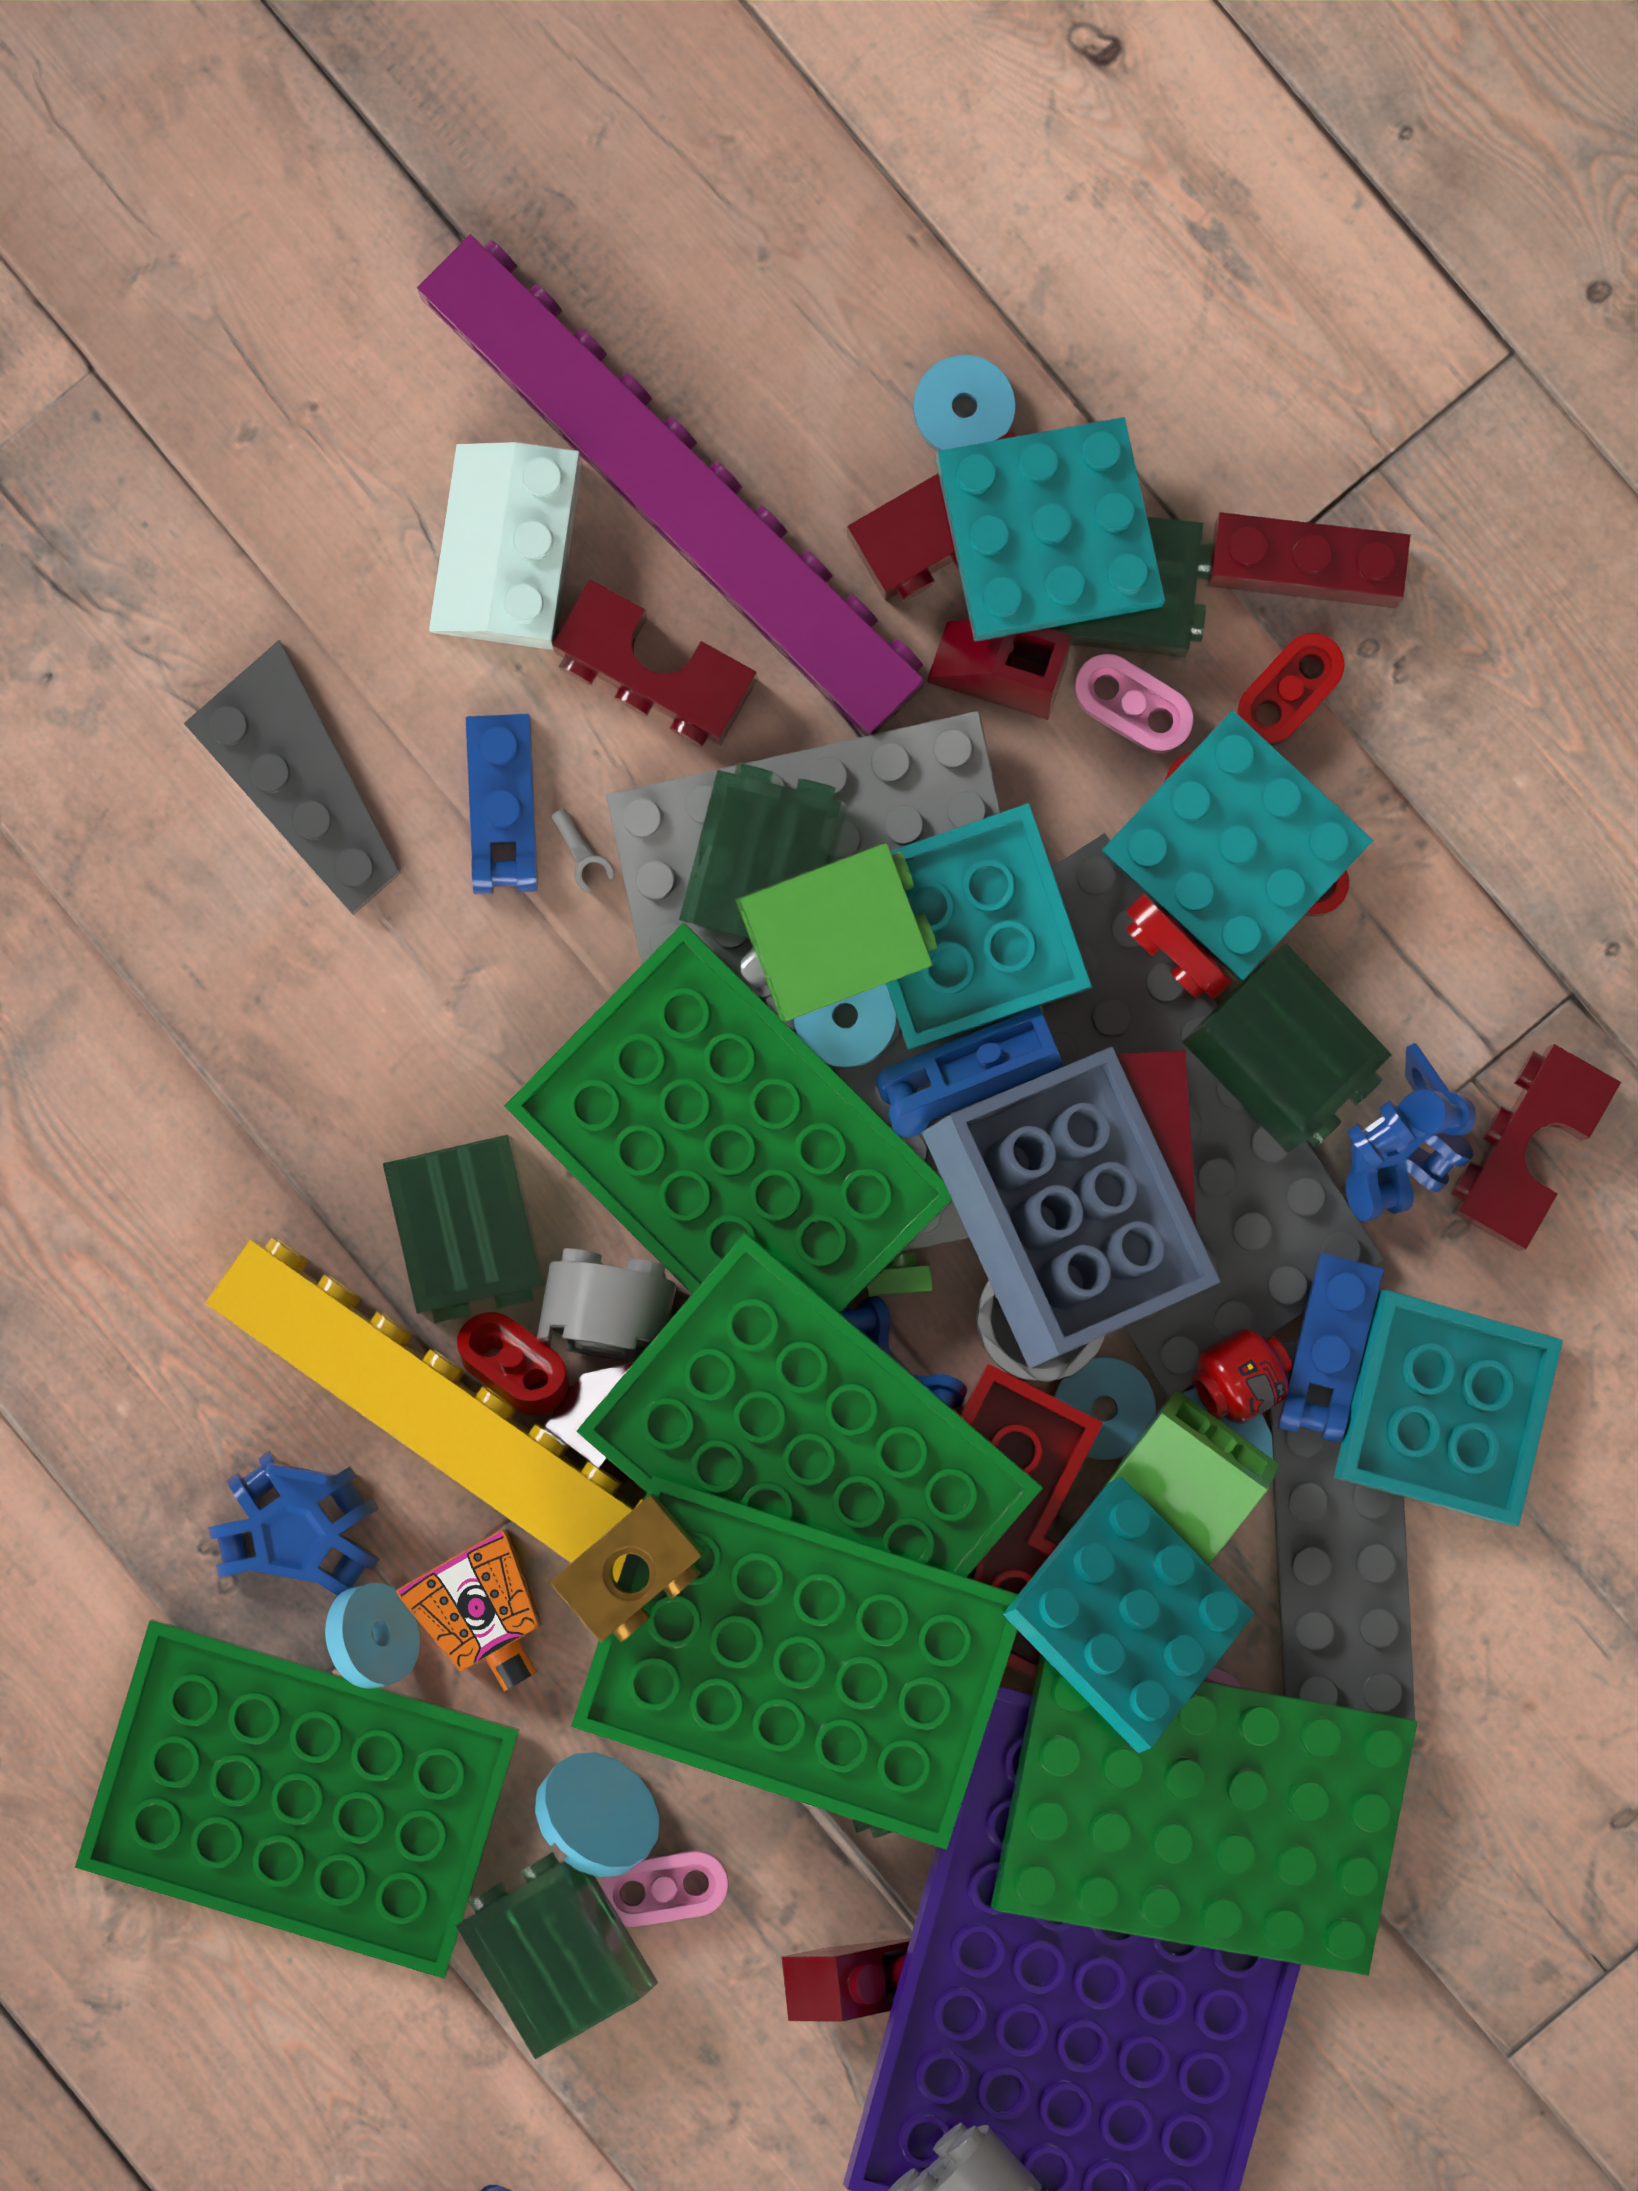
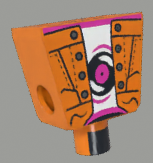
(478, 1608)

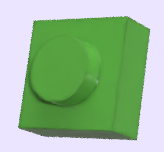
(902, 1277)

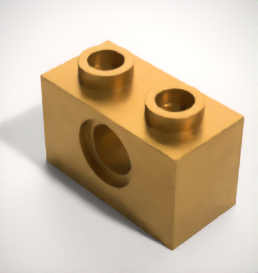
(589, 1580)

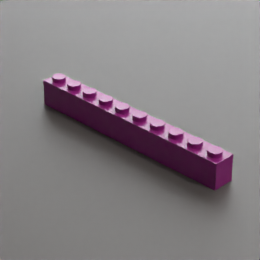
(670, 486)

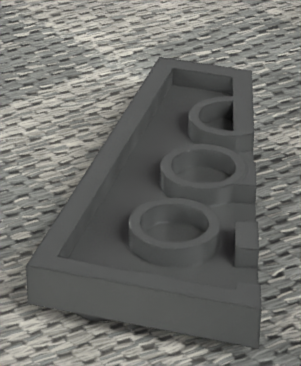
(286, 763)

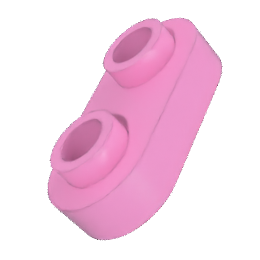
(1136, 700)
(665, 1890)

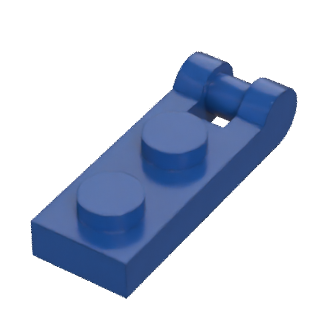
(501, 801)
(967, 1071)
(1331, 1345)

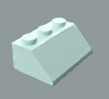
(506, 543)

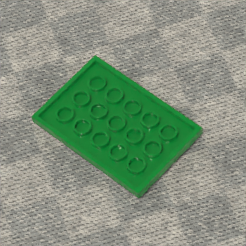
(720, 1122)
(808, 1419)
(807, 1668)
(297, 1798)
(1238, 1832)

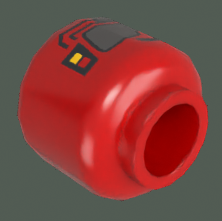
(1242, 1376)

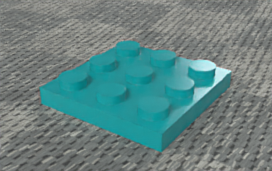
(1049, 529)
(1236, 846)
(995, 929)
(1448, 1408)
(1129, 1614)

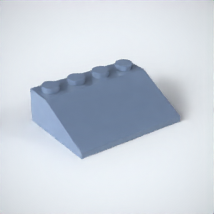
(1070, 1206)

